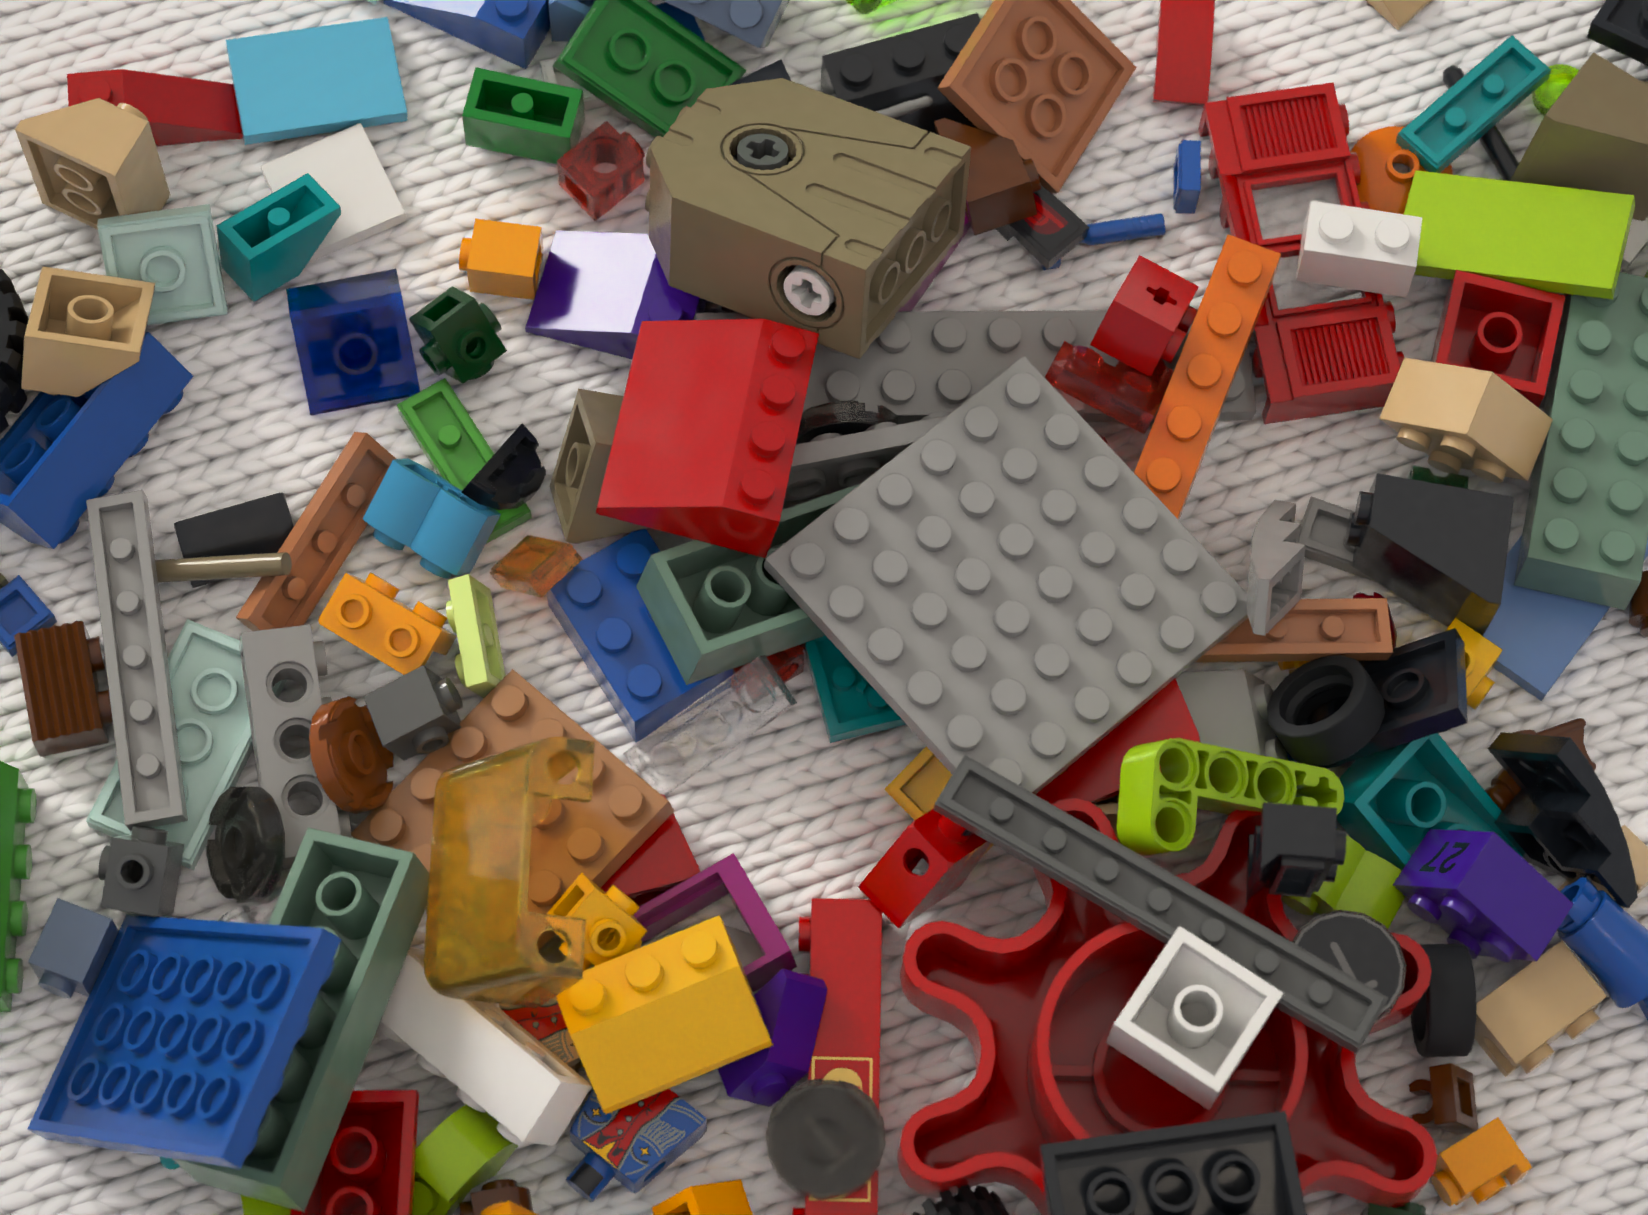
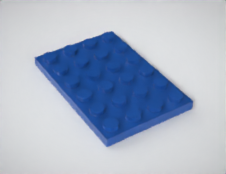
(186, 1038)

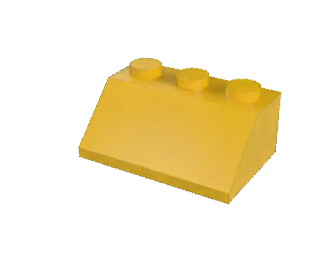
(663, 1015)

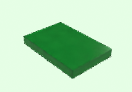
(643, 62)

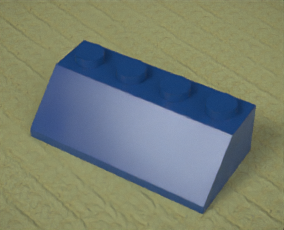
(73, 446)

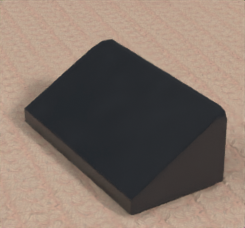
(236, 530)

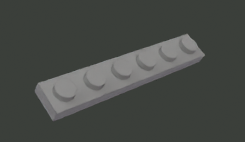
(136, 660)

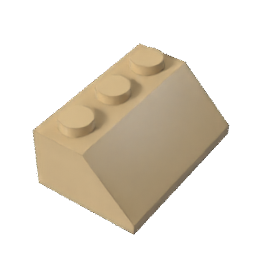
(94, 161)

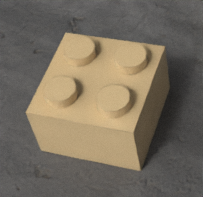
(1465, 420)

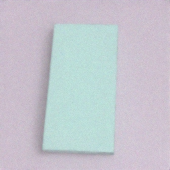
(210, 734)

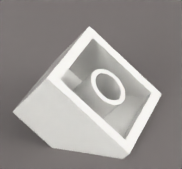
(1193, 1017)

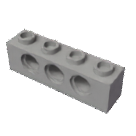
(265, 660)

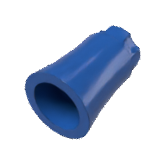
(1607, 942)

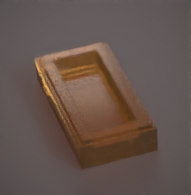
(535, 565)

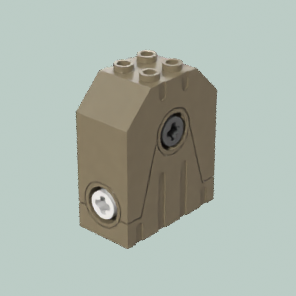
(803, 208)

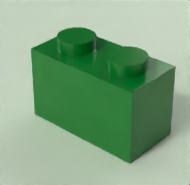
(522, 116)

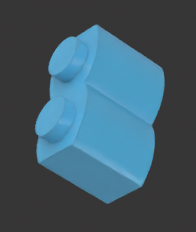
(431, 518)

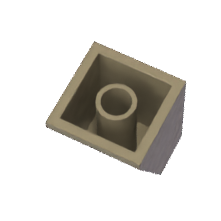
(1594, 136)
(582, 468)

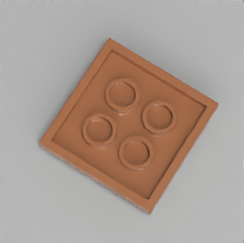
(1040, 80)

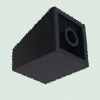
(1434, 546)

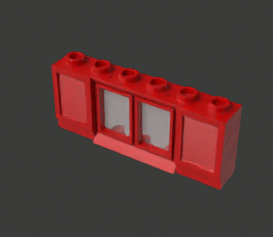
(1314, 342)

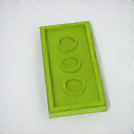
(1521, 232)

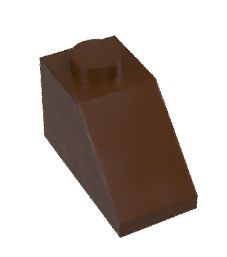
(998, 179)

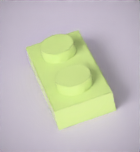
(474, 622)

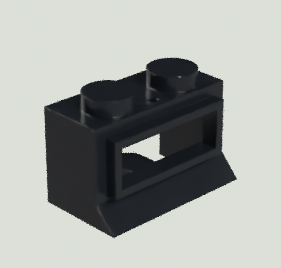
(1294, 850)

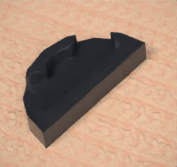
(510, 475)

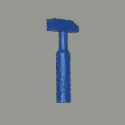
(1122, 230)

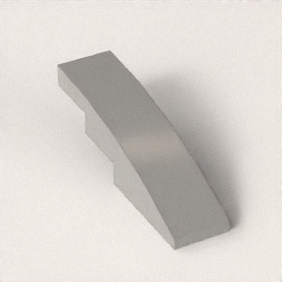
(1274, 567)

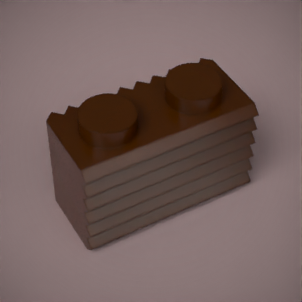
(63, 688)

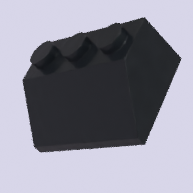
(901, 71)

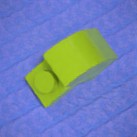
(457, 1159)

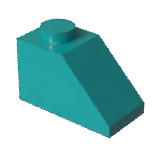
(276, 236)

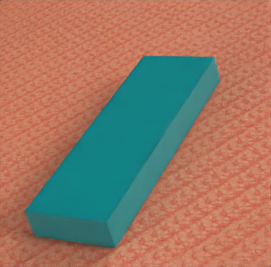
(1473, 105)

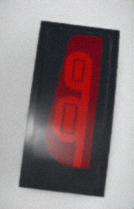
(1050, 231)

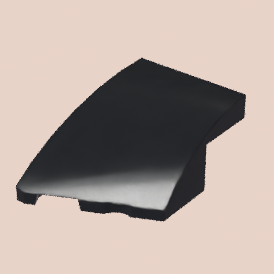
(1563, 813)

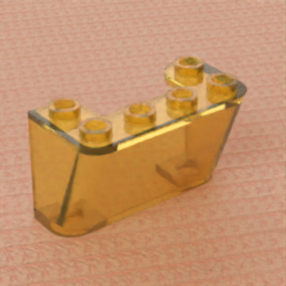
(477, 914)

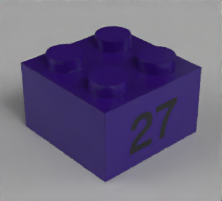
(1482, 894)

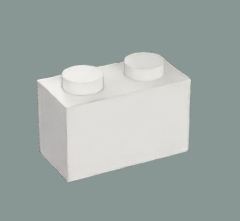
(1359, 248)

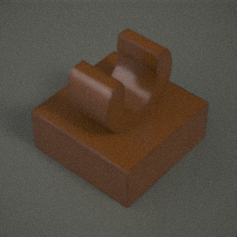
(1451, 1098)

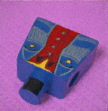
(632, 1141)

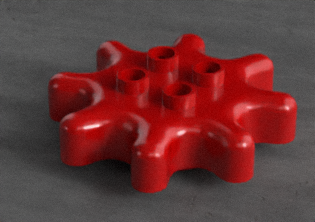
(1047, 1076)

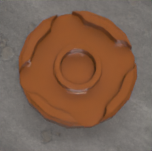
(349, 756)

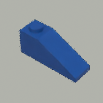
(498, 26)

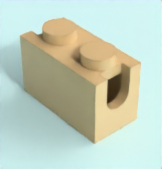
(1536, 1009)

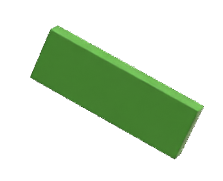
(453, 443)

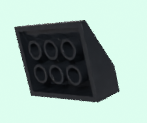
(1178, 1170)

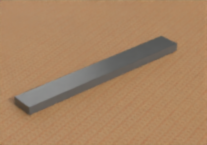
(1155, 899)

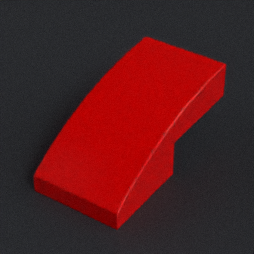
(1184, 51)

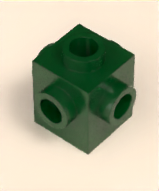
(458, 336)

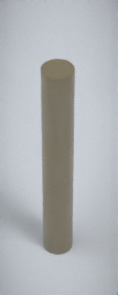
(223, 567)

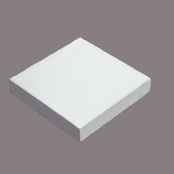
(352, 176)

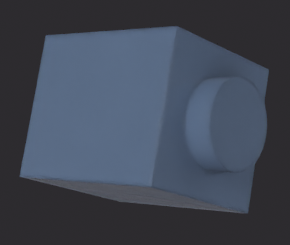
(72, 949)

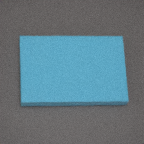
(316, 80)

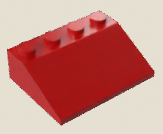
(709, 429)

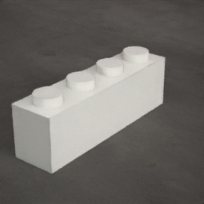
(485, 1056)

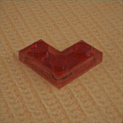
(1110, 389)

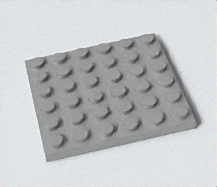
(1010, 584)

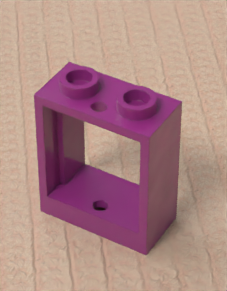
(707, 887)

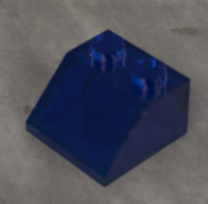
(353, 341)

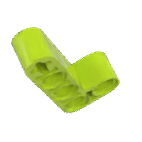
(1183, 785)

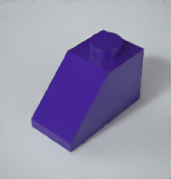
(792, 1014)

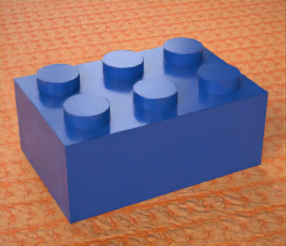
(619, 638)

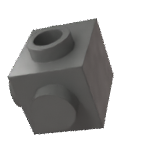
(415, 712)
(141, 872)

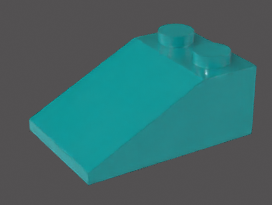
(1406, 792)

